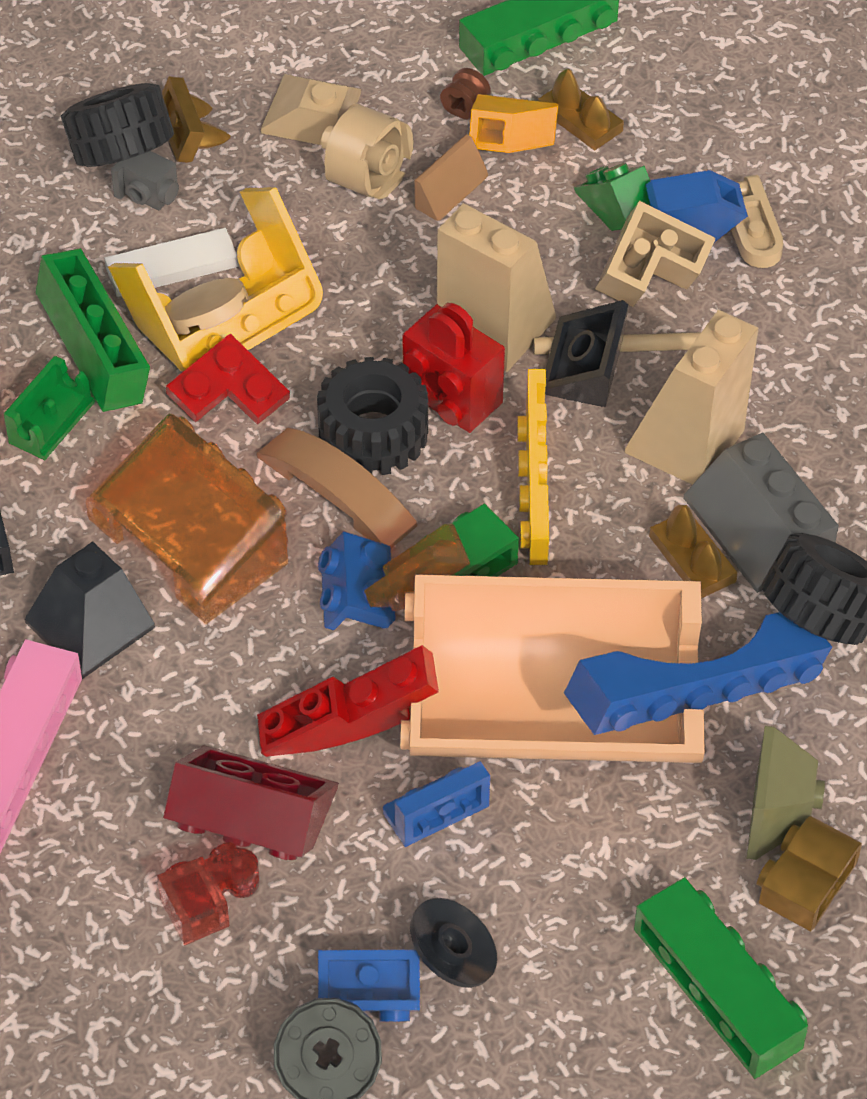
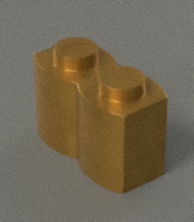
(808, 872)

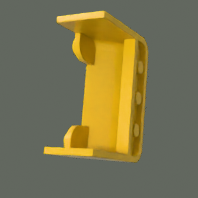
(276, 278)

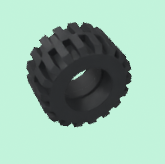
(117, 125)
(380, 389)
(820, 588)

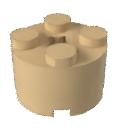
(366, 151)

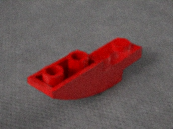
(347, 712)

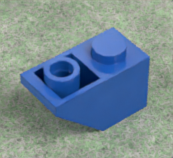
(700, 200)

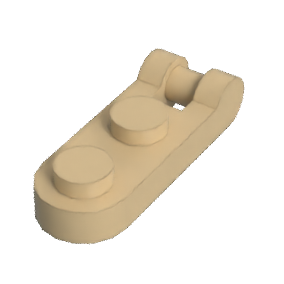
(758, 234)

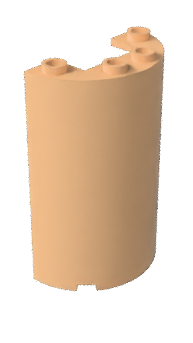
(512, 648)

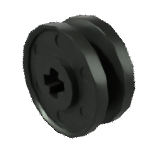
(318, 1021)

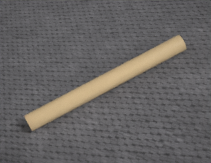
(634, 342)

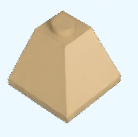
(307, 108)

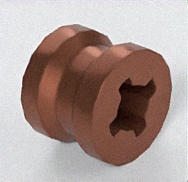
(462, 92)

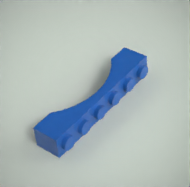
(627, 690)

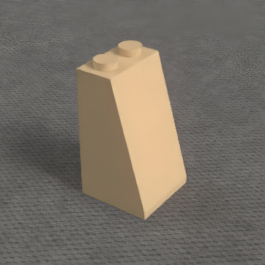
(495, 279)
(701, 402)

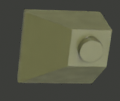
(782, 793)

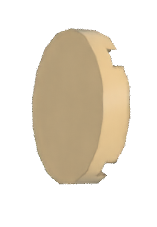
(207, 305)

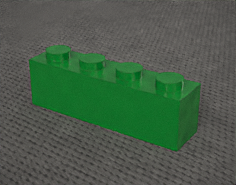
(527, 28)
(92, 329)
(721, 977)

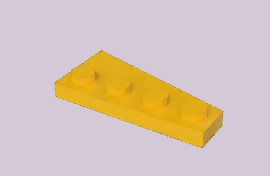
(533, 465)

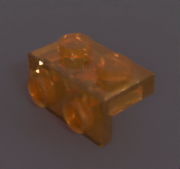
(433, 555)

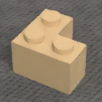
(653, 245)

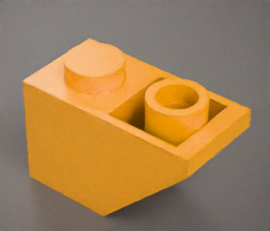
(512, 124)

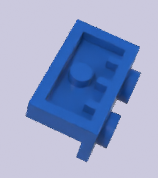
(439, 803)

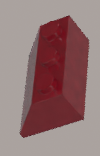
(249, 801)

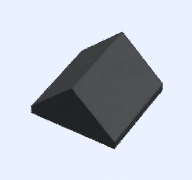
(586, 354)

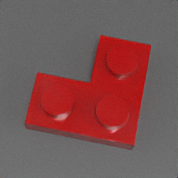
(230, 372)

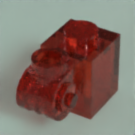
(195, 889)

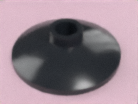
(453, 942)

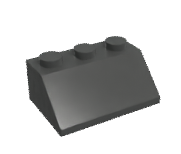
(754, 503)

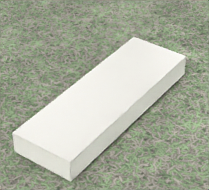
(181, 258)

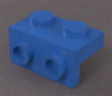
(346, 571)
(372, 980)

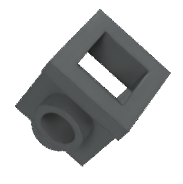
(146, 180)

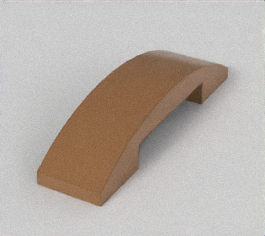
(342, 482)

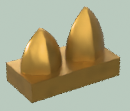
(582, 114)
(185, 115)
(692, 551)

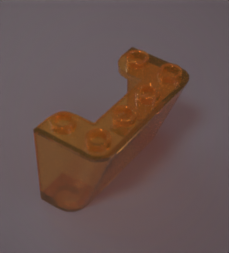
(194, 516)

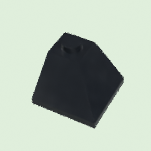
(89, 609)

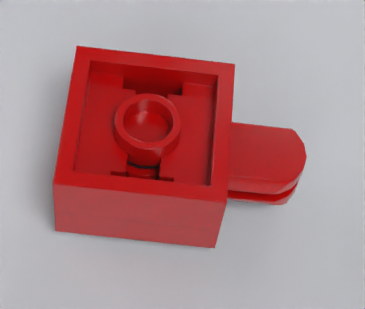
(456, 365)

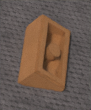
(450, 179)

